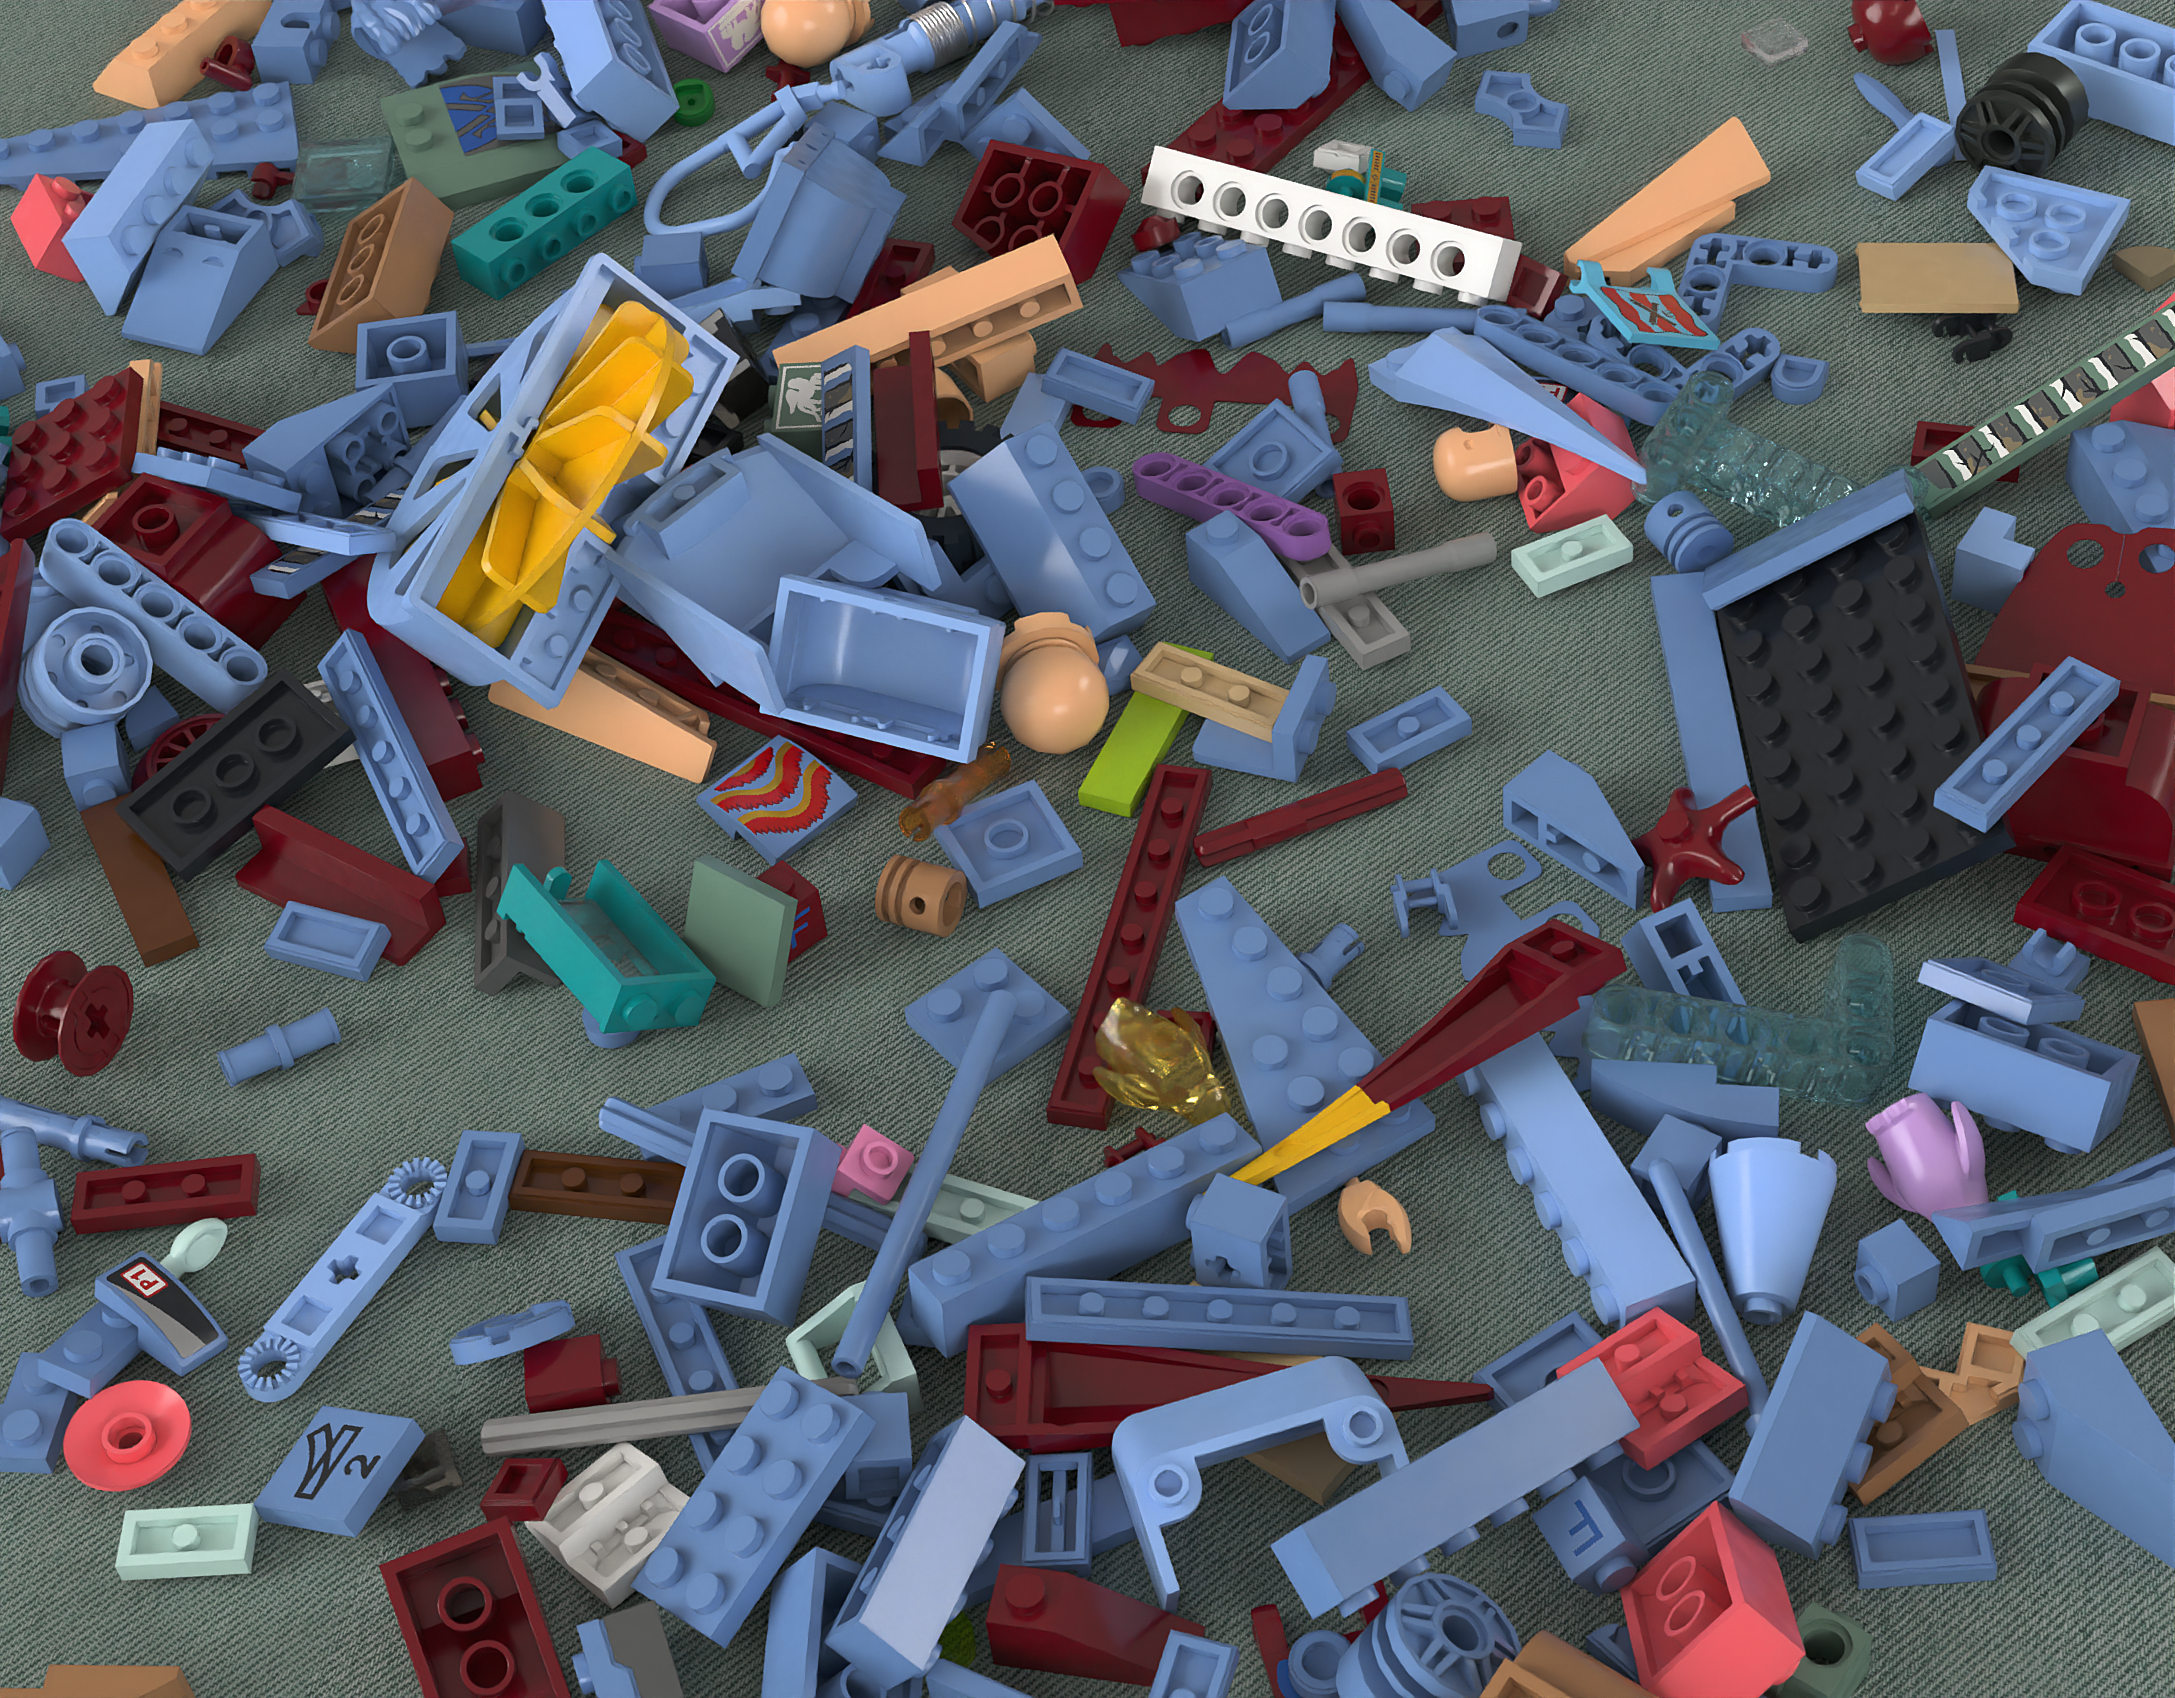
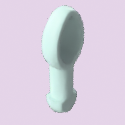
(196, 1246)

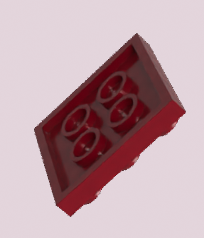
(72, 455)

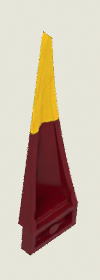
(1510, 999)

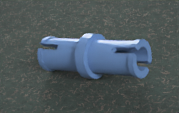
(279, 1047)

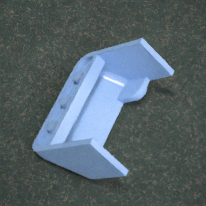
(1165, 1446)

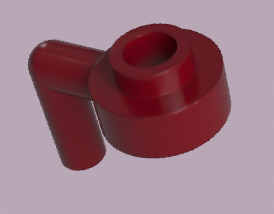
(231, 64)

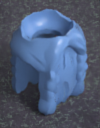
(405, 37)

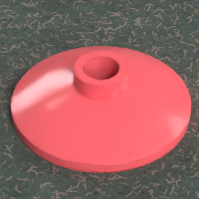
(118, 1418)

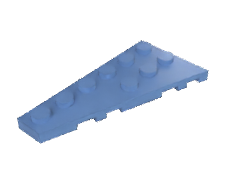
(1286, 1043)

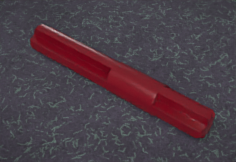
(1300, 817)

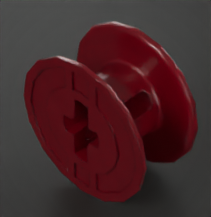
(73, 1013)

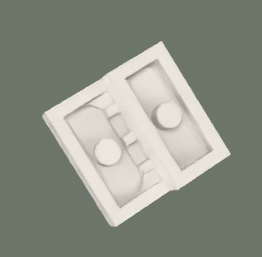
(610, 1521)

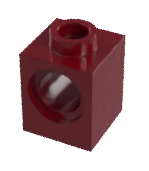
(1364, 511)

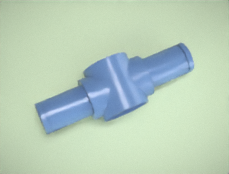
(29, 1212)

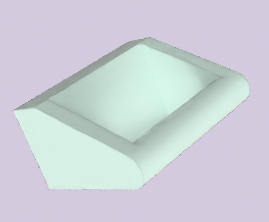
(888, 1350)

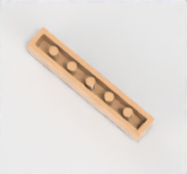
(959, 311)

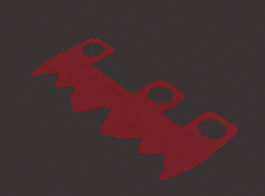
(1257, 379)

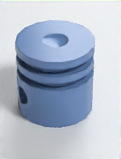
(1690, 539)

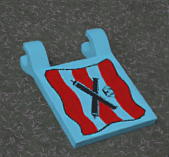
(1648, 313)

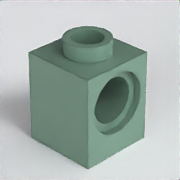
(1831, 1637)

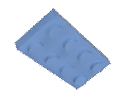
(753, 1505)

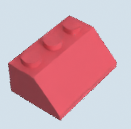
(1712, 1614)

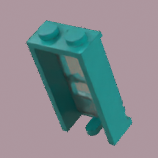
(609, 949)

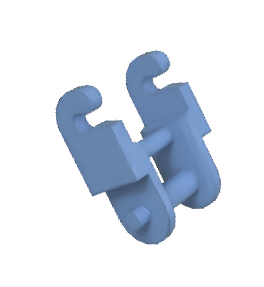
(1442, 899)

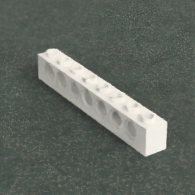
(1488, 258)

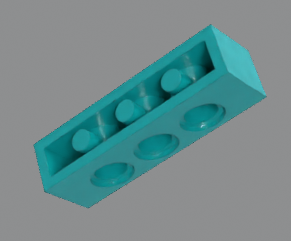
(544, 222)

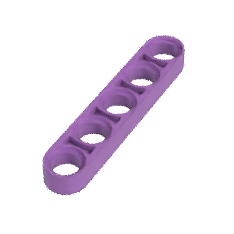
(1206, 493)

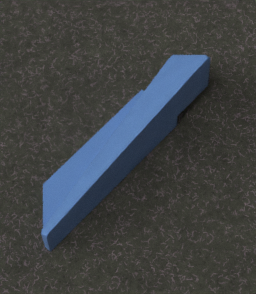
(965, 99)
(2059, 1225)

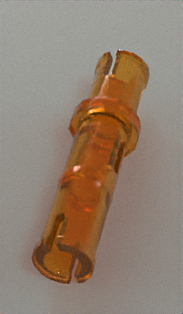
(944, 799)

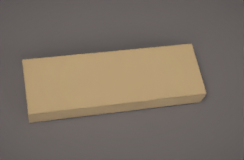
(1210, 690)

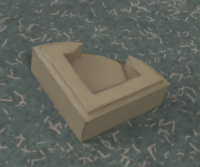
(2145, 265)

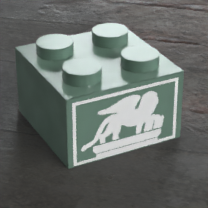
(797, 407)

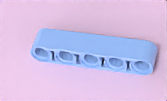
(178, 632)

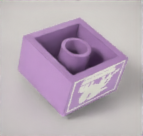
(710, 29)

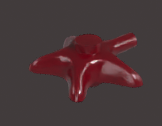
(1690, 843)

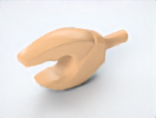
(1368, 1207)

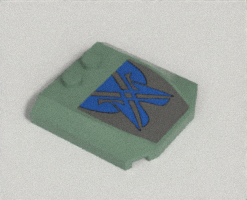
(451, 142)

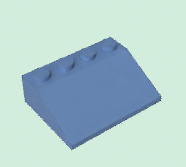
(2126, 481)

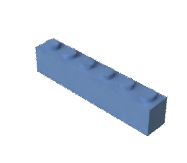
(1075, 1234)
(1453, 1488)

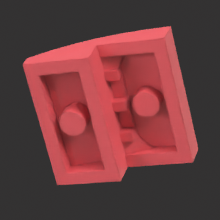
(1665, 1384)

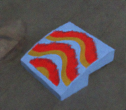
(778, 799)

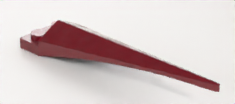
(1078, 1393)

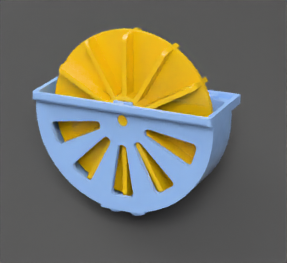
(535, 479)

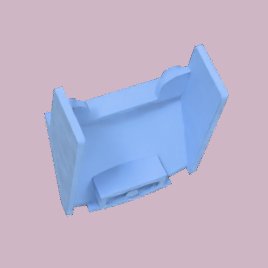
(726, 529)

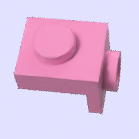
(871, 1166)

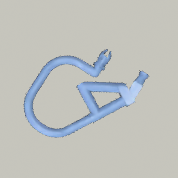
(790, 115)

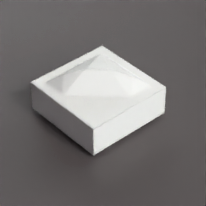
(1342, 155)

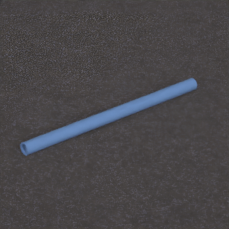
(923, 1187)

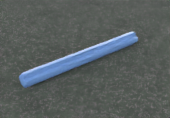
(675, 1143)

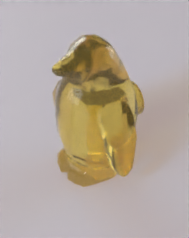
(1158, 1063)

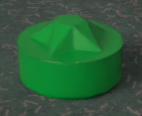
(695, 102)

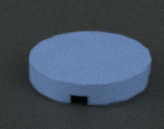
(511, 1333)

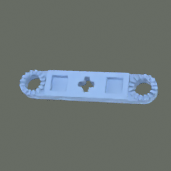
(323, 1309)

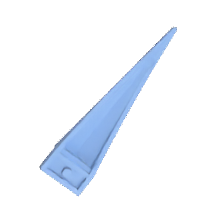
(735, 296)
(1479, 381)

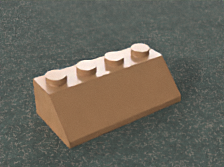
(383, 265)

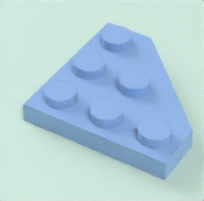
(2047, 226)

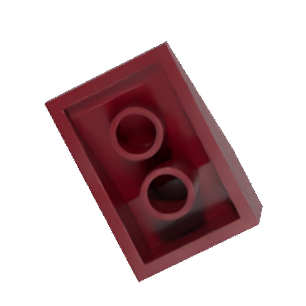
(475, 1617)

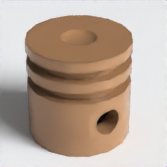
(915, 895)

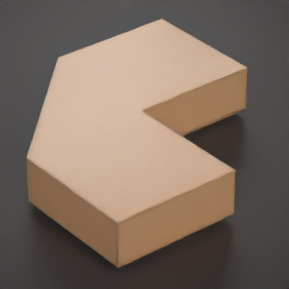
(1985, 1373)

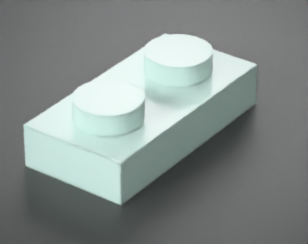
(1571, 555)
(187, 1542)

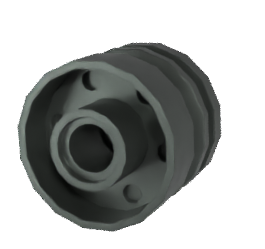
(2022, 115)

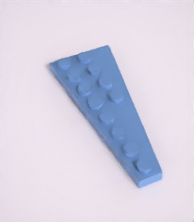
(236, 125)

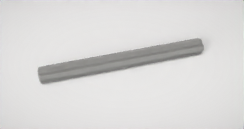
(630, 1420)

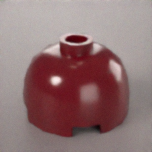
(1890, 31)

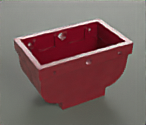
(199, 552)
(2106, 789)

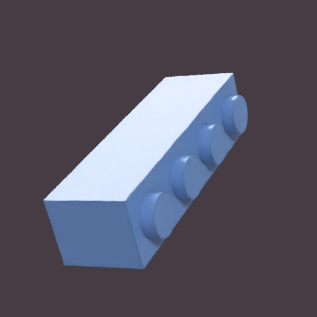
(927, 1555)

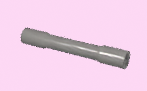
(1347, 582)

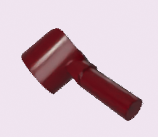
(267, 179)

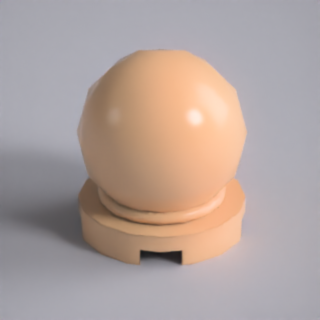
(813, 30)
(1051, 684)

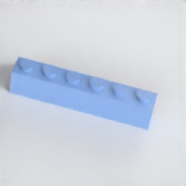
(1579, 1185)

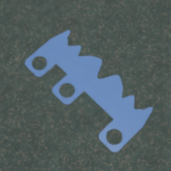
(1493, 925)

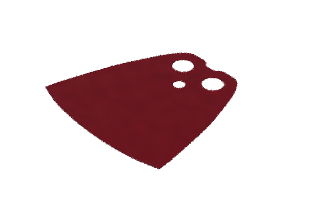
(2067, 613)

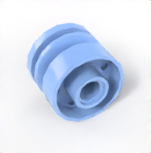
(84, 671)

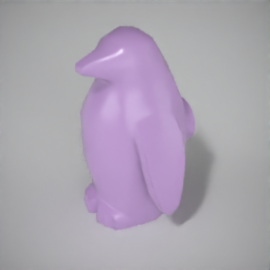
(1927, 1156)

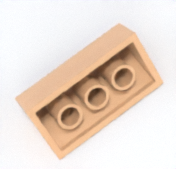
(168, 56)

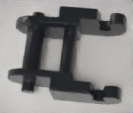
(1969, 324)

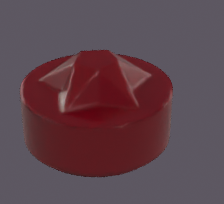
(1155, 232)

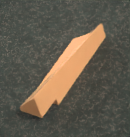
(1673, 208)

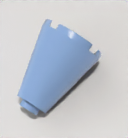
(1769, 1221)

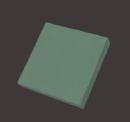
(740, 929)

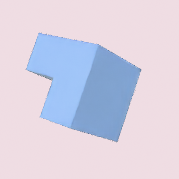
(1989, 561)

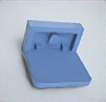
(1292, 735)

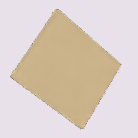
(1936, 278)

